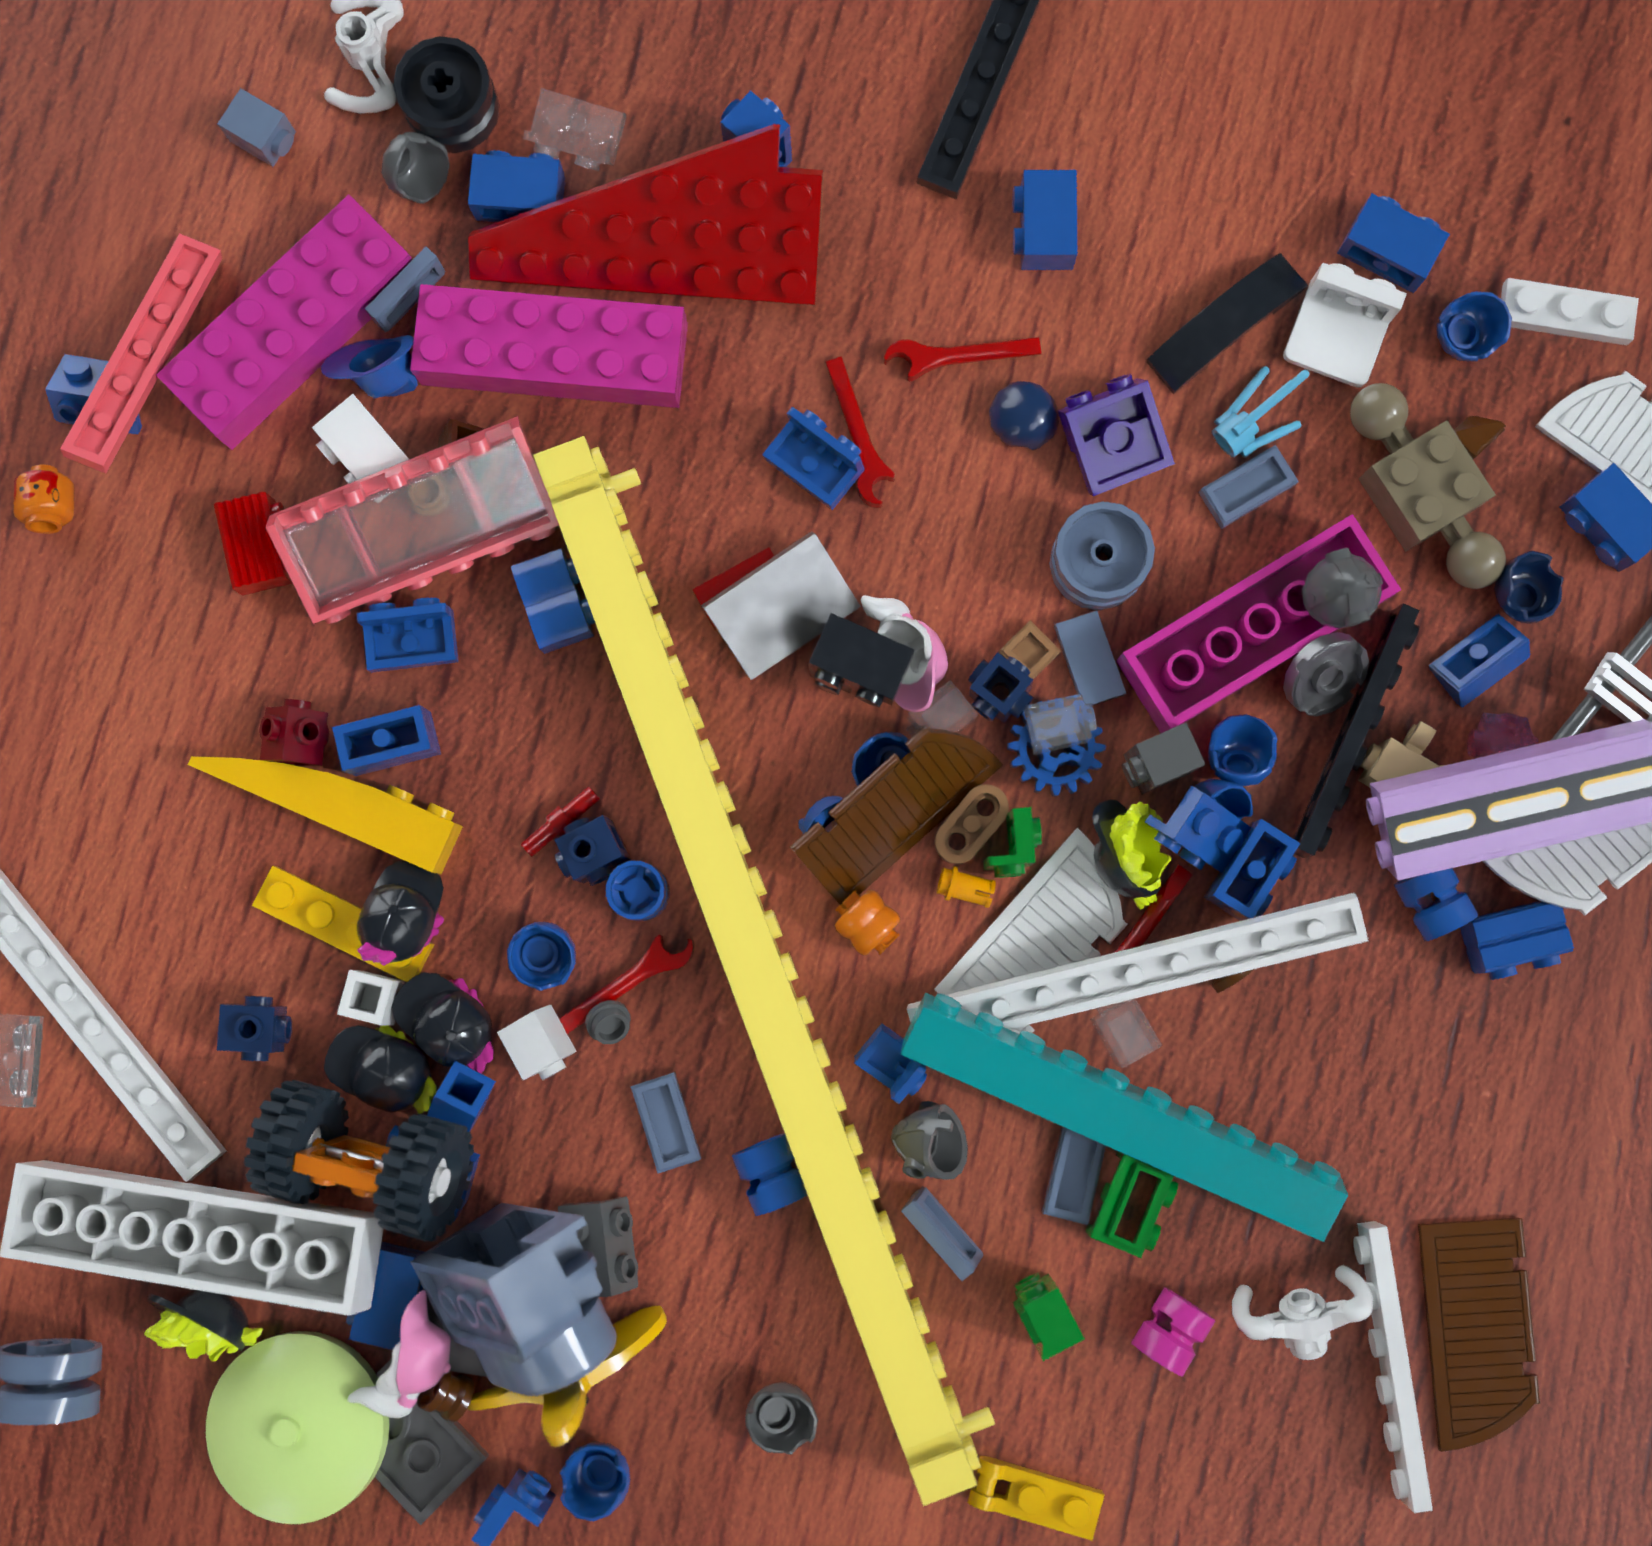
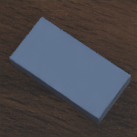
(404, 289)
(1248, 486)
(1089, 658)
(666, 1122)
(1073, 1177)
(942, 1233)

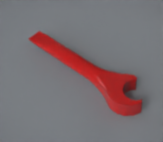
(927, 358)
(874, 467)
(1157, 909)
(653, 962)

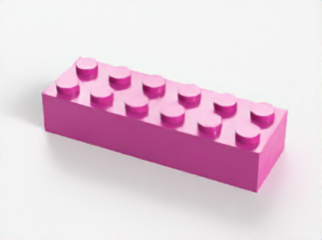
(285, 323)
(549, 345)
(1239, 632)

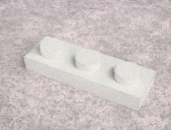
(1570, 311)

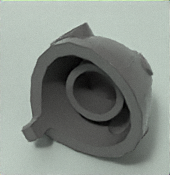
(1342, 590)
(931, 1142)

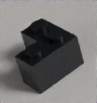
(859, 660)

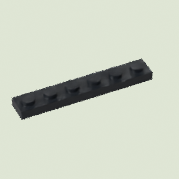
(976, 95)
(1362, 715)

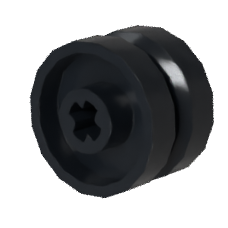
(447, 93)

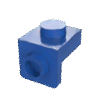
(883, 1061)

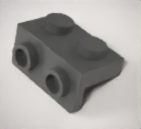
(610, 1240)

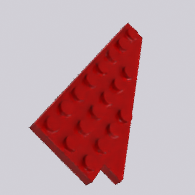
(689, 227)

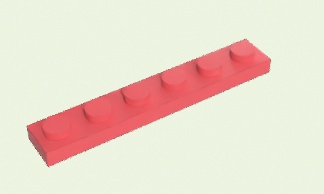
(141, 354)

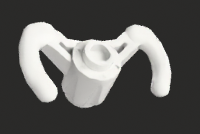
(364, 48)
(1305, 1316)

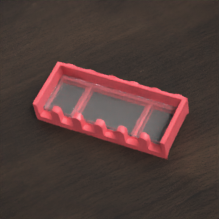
(413, 522)

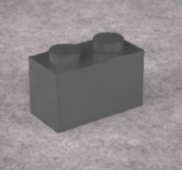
(1162, 759)

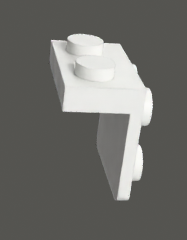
(1342, 324)

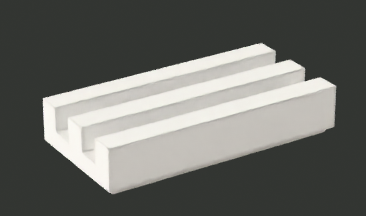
(1630, 673)

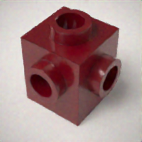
(294, 734)

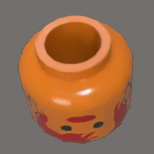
(43, 499)

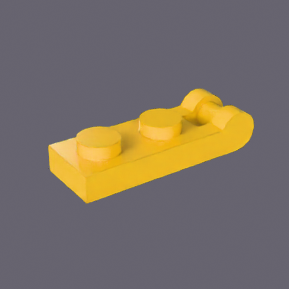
(1037, 1498)

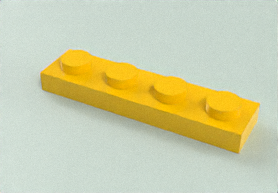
(324, 917)

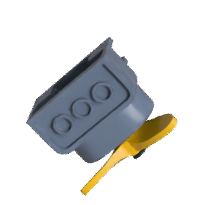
(531, 1312)

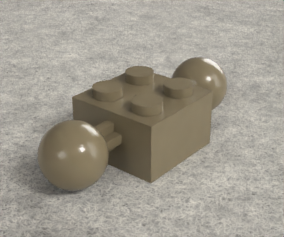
(1427, 486)

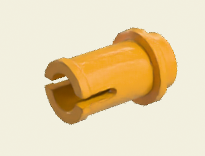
(964, 887)

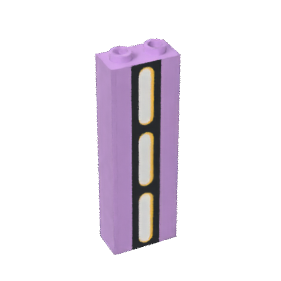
(1514, 800)

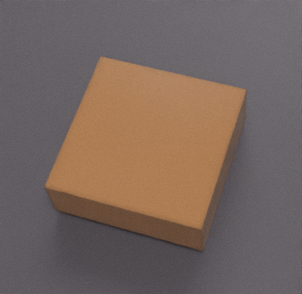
(1031, 649)

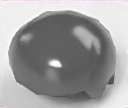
(415, 166)
(781, 1418)

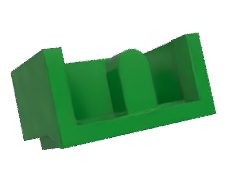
(1115, 1199)
(1046, 1315)

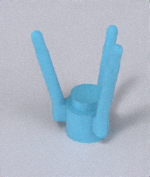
(1237, 432)

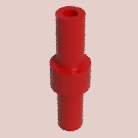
(558, 820)

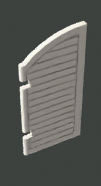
(1607, 426)
(1573, 870)
(1045, 923)

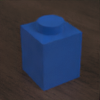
(461, 1096)

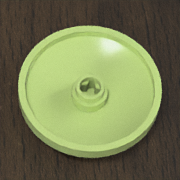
(286, 1431)

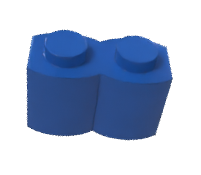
(553, 600)

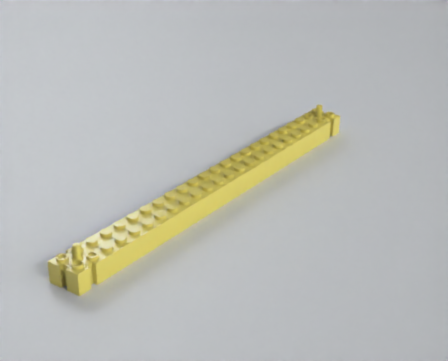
(729, 893)

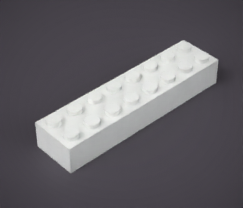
(193, 1236)

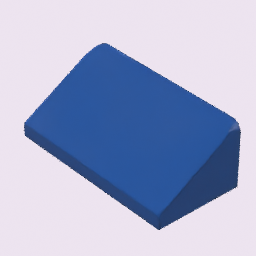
(1481, 660)

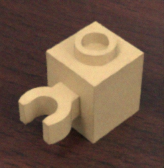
(1396, 759)

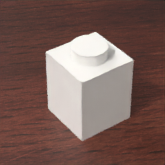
(369, 997)
(537, 1043)

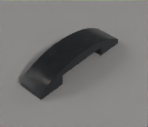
(1226, 321)

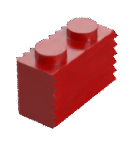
(247, 545)

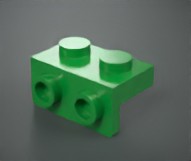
(1023, 837)

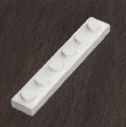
(1395, 1383)

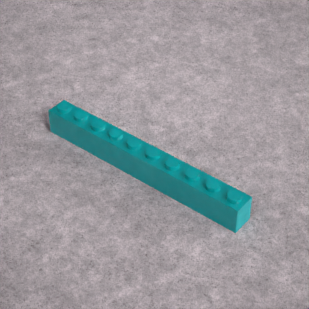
(1125, 1116)

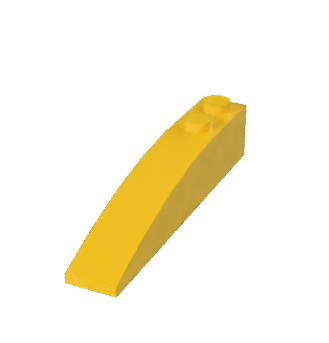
(355, 809)

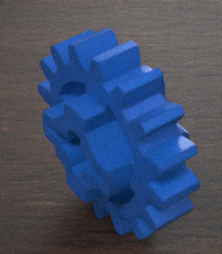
(1043, 775)

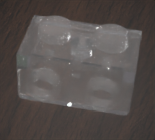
(576, 128)
(20, 1059)

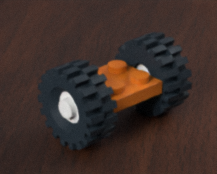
(306, 1147)

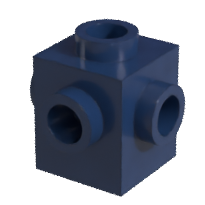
(1002, 672)
(605, 853)
(254, 1028)

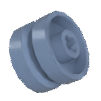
(1087, 534)
(49, 1381)

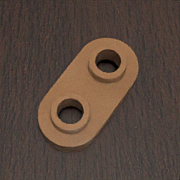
(970, 824)

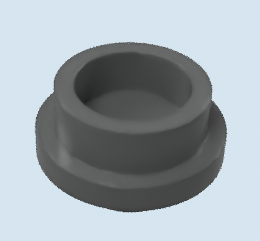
(608, 1022)

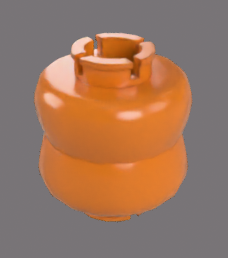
(867, 922)

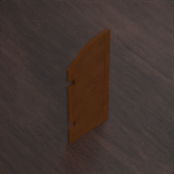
(894, 810)
(1477, 1328)

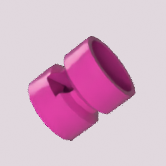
(1173, 1331)

